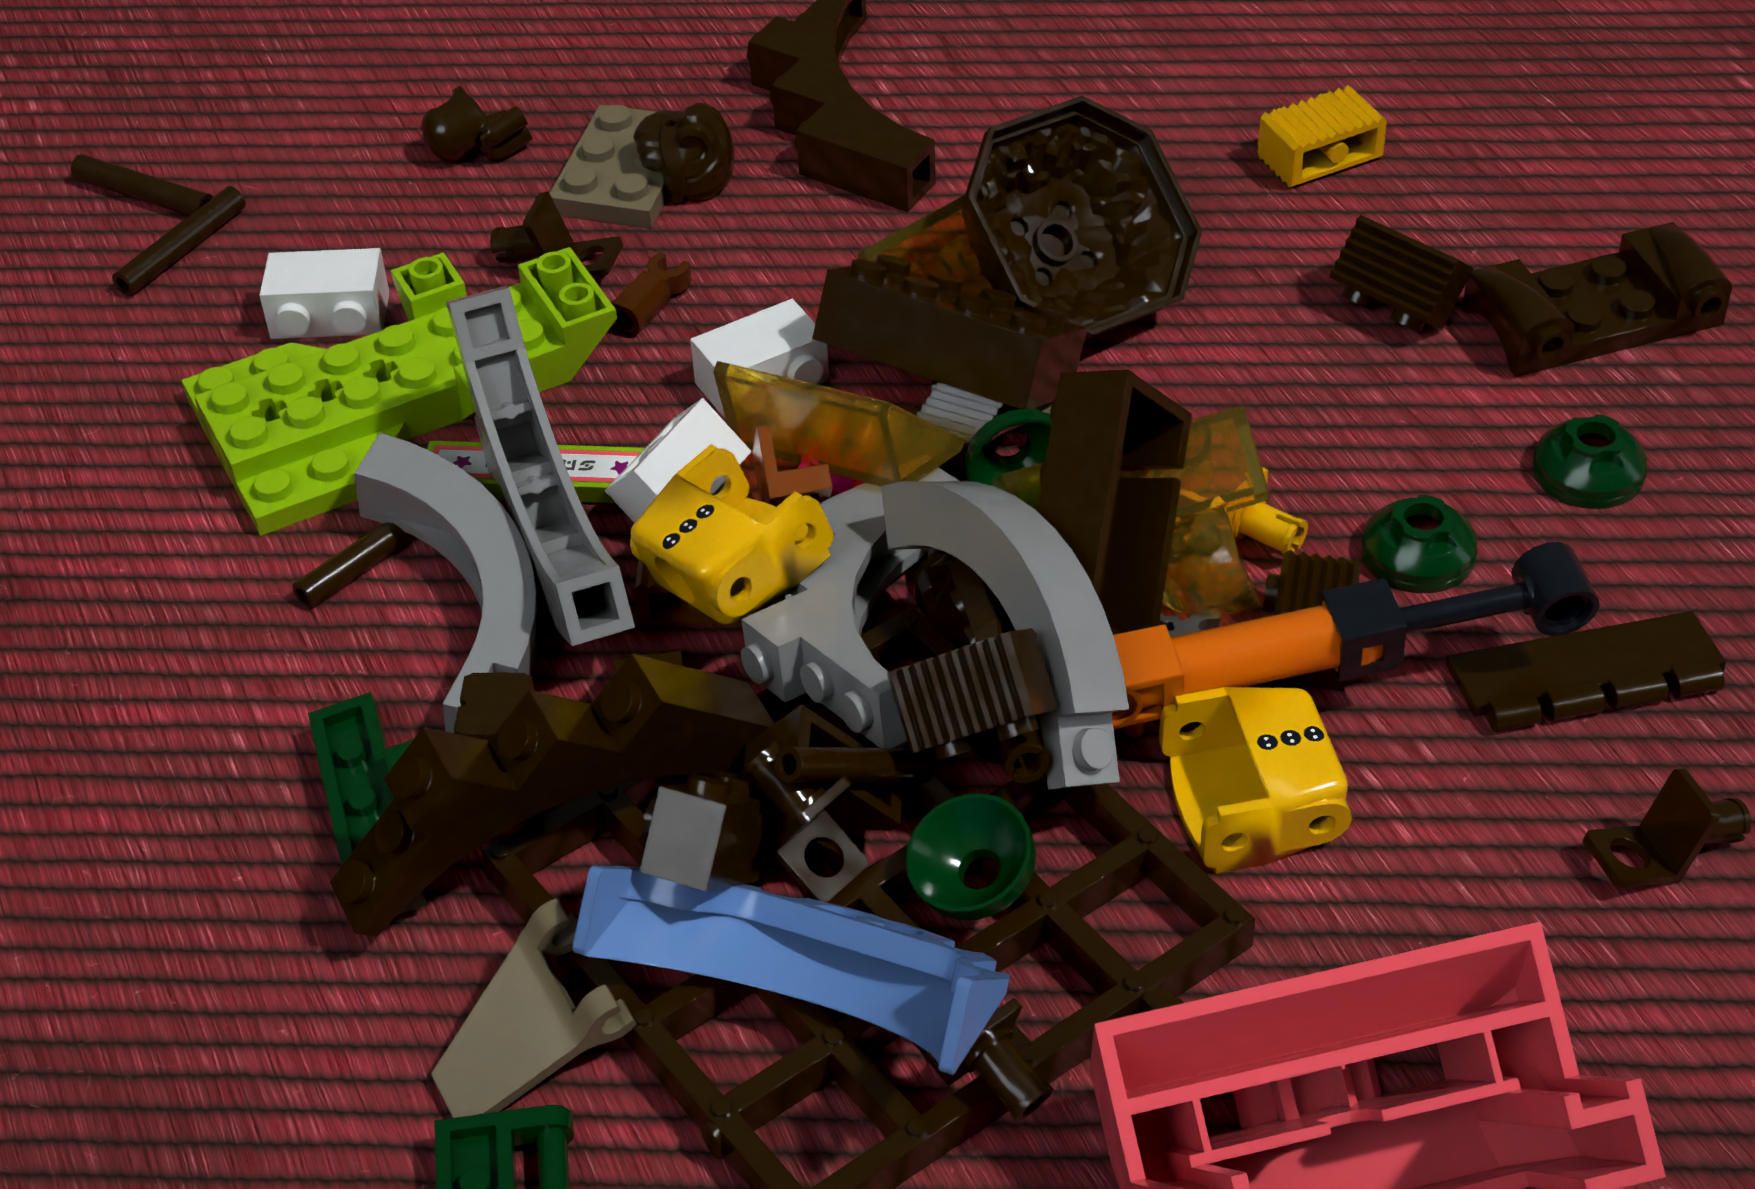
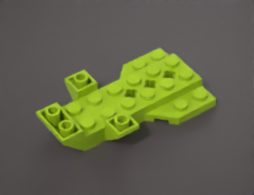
(306, 415)

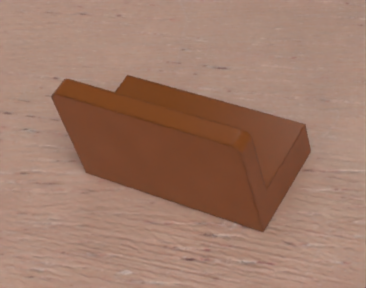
(777, 486)

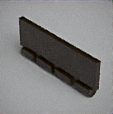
(1576, 669)

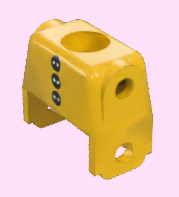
(724, 548)
(1253, 774)

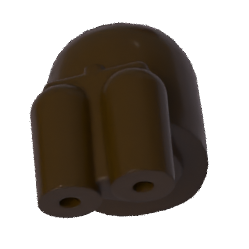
(462, 129)

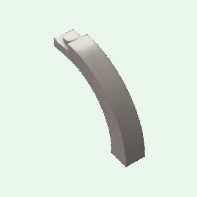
(471, 530)
(1039, 589)

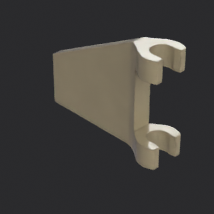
(526, 1023)

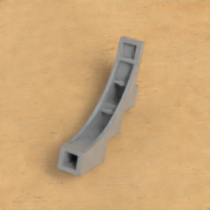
(572, 570)

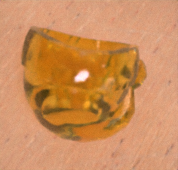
(1207, 568)

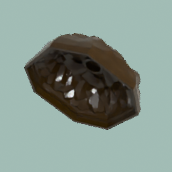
(1080, 216)

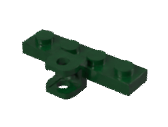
(353, 770)

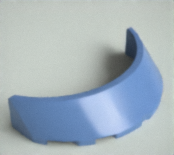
(797, 949)

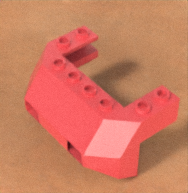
(1313, 1097)

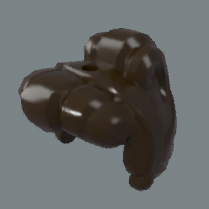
(689, 149)

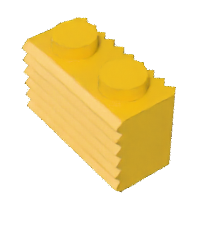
(1321, 136)

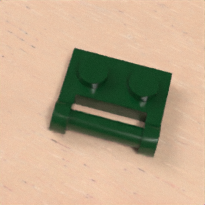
(481, 1148)

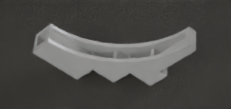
(814, 630)

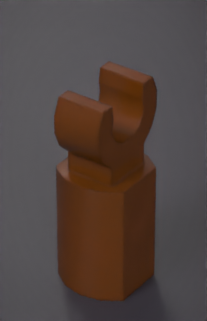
(649, 294)

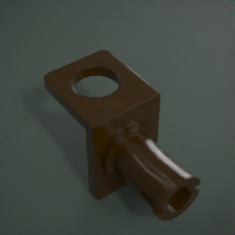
(546, 232)
(803, 823)
(1670, 833)
(1001, 1065)

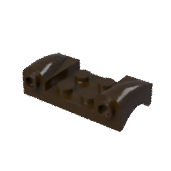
(1618, 301)

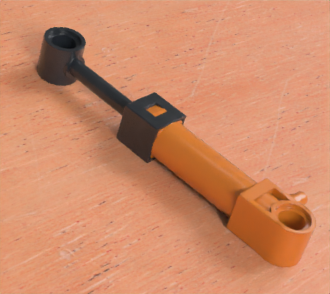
(1352, 632)

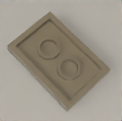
(606, 176)

